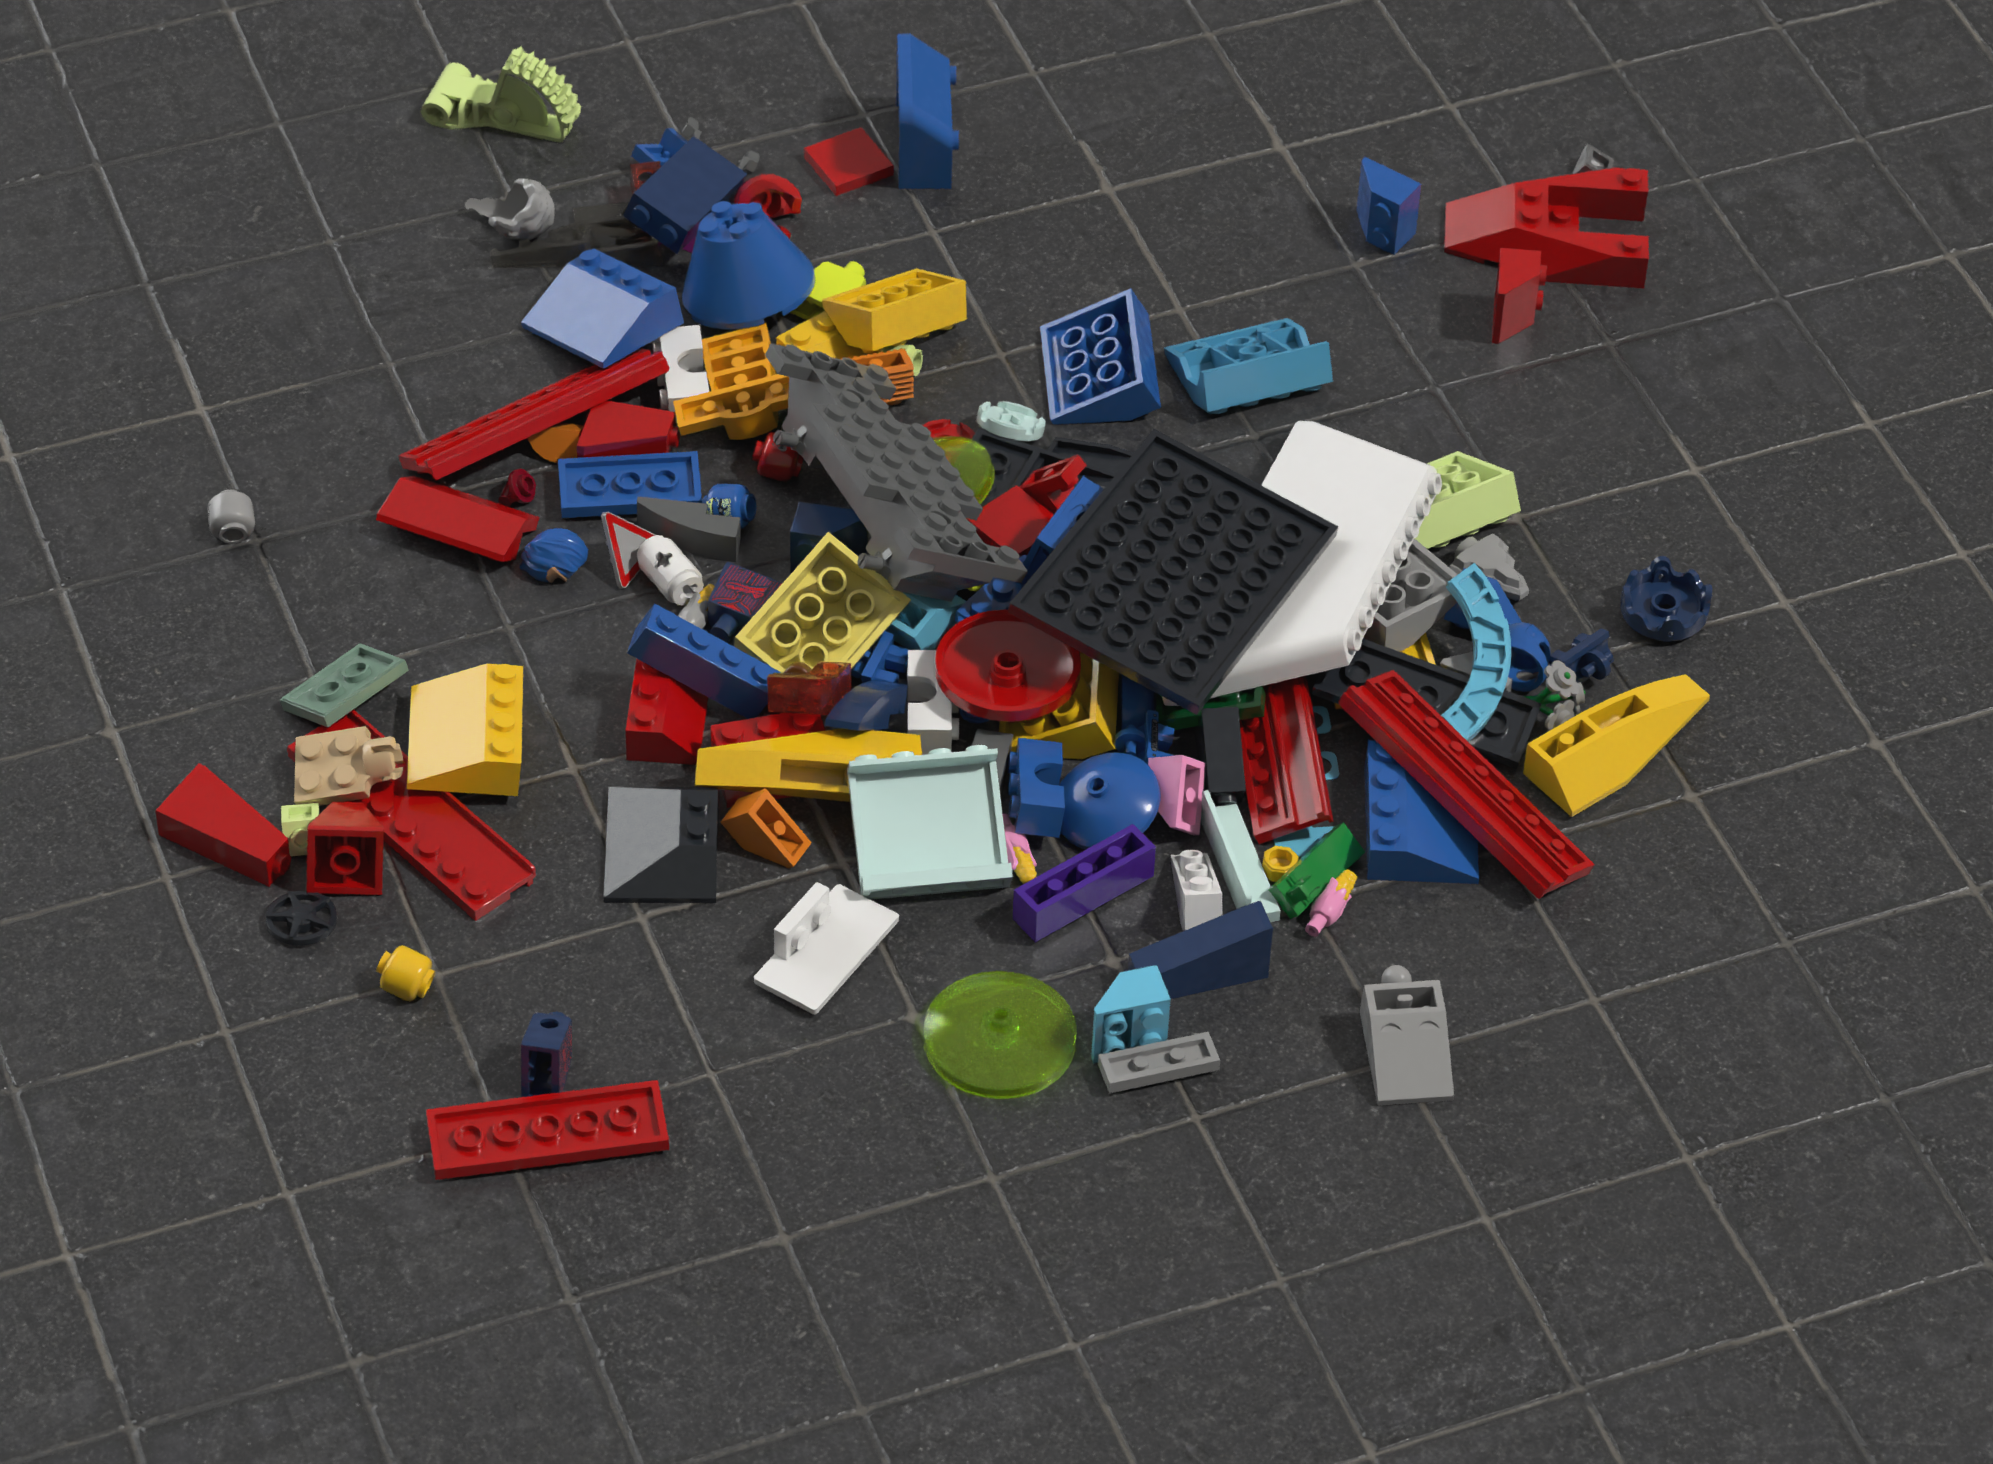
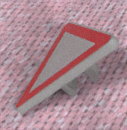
(623, 543)

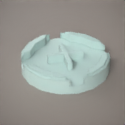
(1010, 421)

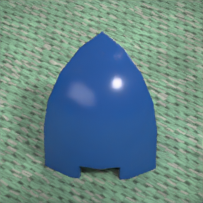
(1135, 702)

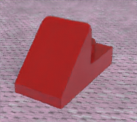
(1054, 482)

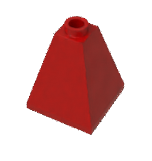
(345, 851)

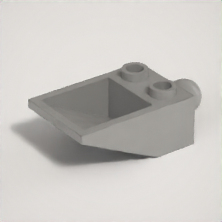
(1407, 1039)

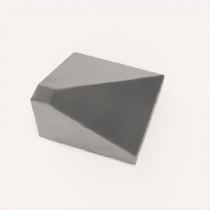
(1592, 160)

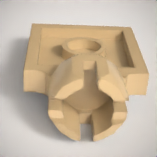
(343, 765)

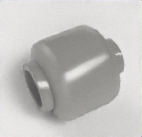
(231, 516)

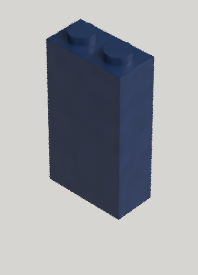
(683, 193)

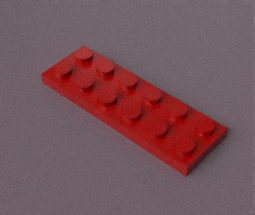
(547, 1129)

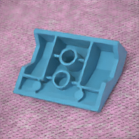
(1250, 365)

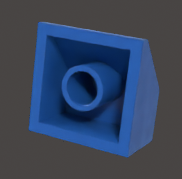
(1387, 206)

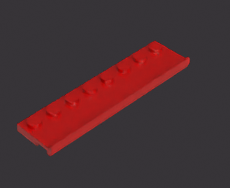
(532, 414)
(1284, 763)
(1465, 783)
(442, 837)

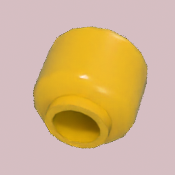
(405, 973)

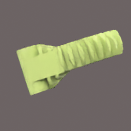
(509, 104)

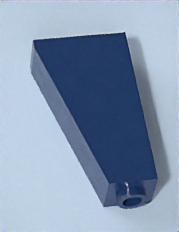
(1212, 954)

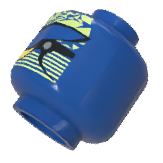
(732, 501)

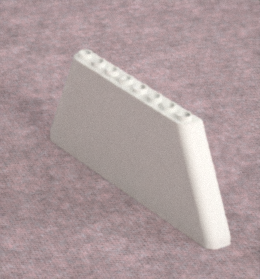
(1379, 508)

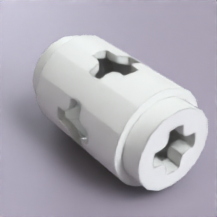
(669, 569)

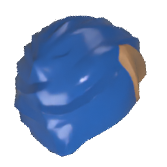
(554, 555)

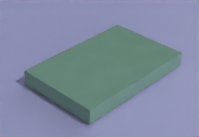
(344, 685)

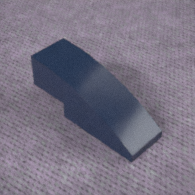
(868, 706)

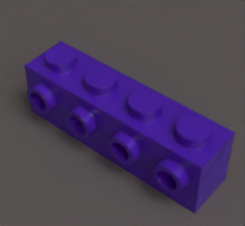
(1084, 882)

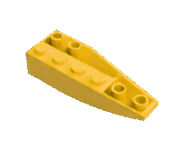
(1610, 742)
(797, 764)

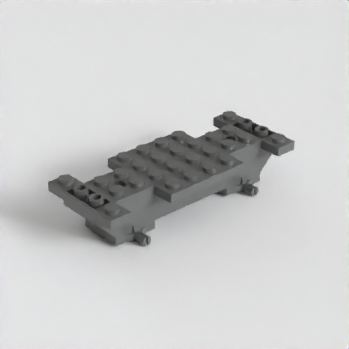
(889, 477)

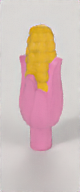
(1019, 852)
(1331, 902)

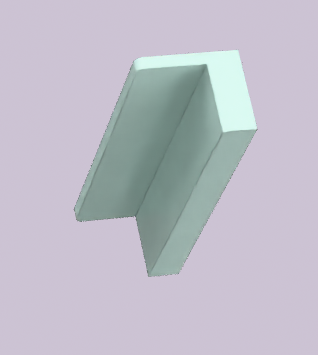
(1237, 856)

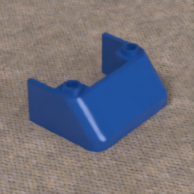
(924, 115)

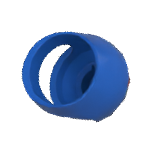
(1528, 654)

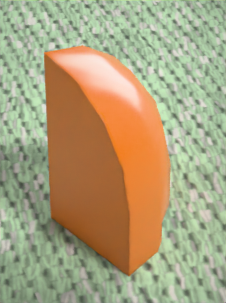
(557, 441)

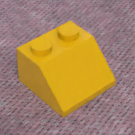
(819, 335)

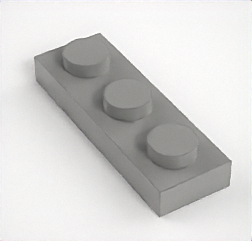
(1158, 1062)

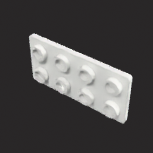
(823, 945)

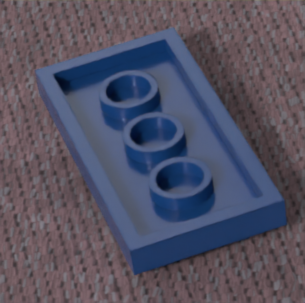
(615, 482)

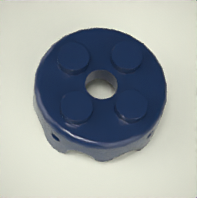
(1662, 586)

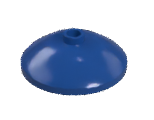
(1127, 797)

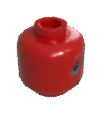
(776, 460)

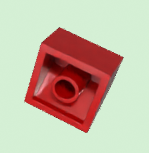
(1517, 292)

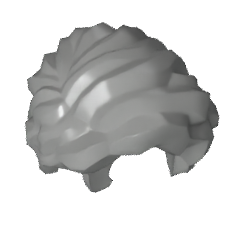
(523, 213)

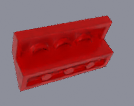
(456, 518)

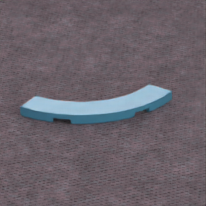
(1490, 652)

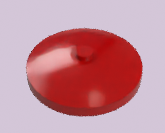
(1005, 668)

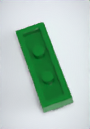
(1314, 870)

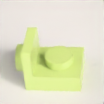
(295, 825)

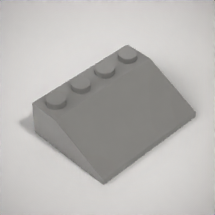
(1412, 600)

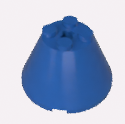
(743, 269)

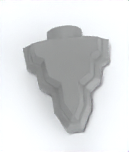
(1494, 561)

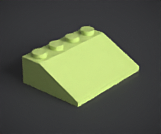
(1469, 498)

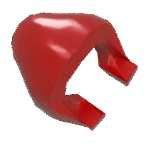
(773, 193)

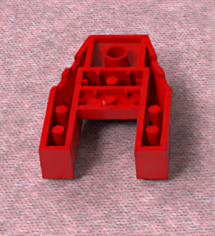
(1546, 219)

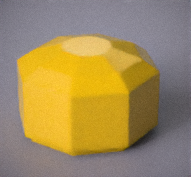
(1278, 861)

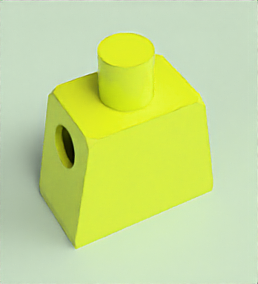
(829, 281)

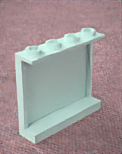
(928, 823)

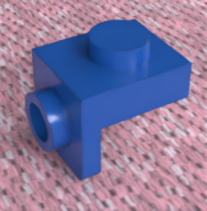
(662, 152)

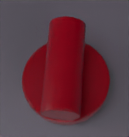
(518, 488)

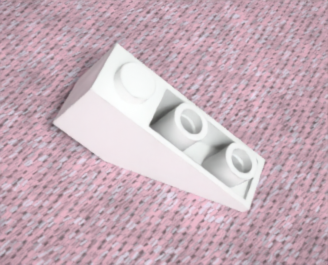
(1195, 888)

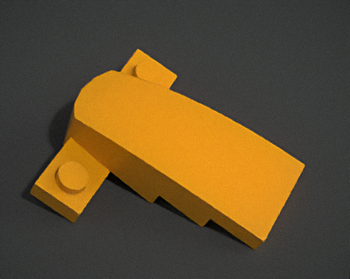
(742, 384)

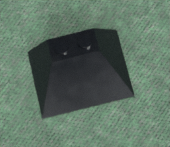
(661, 845)

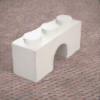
(684, 356)
(934, 716)

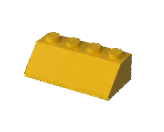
(897, 309)

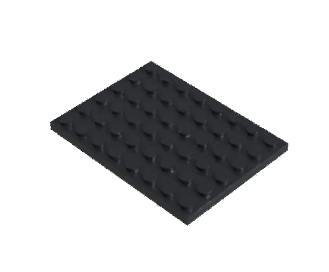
(1173, 571)

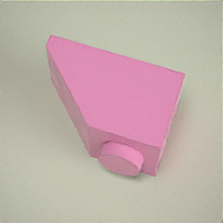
(1181, 791)

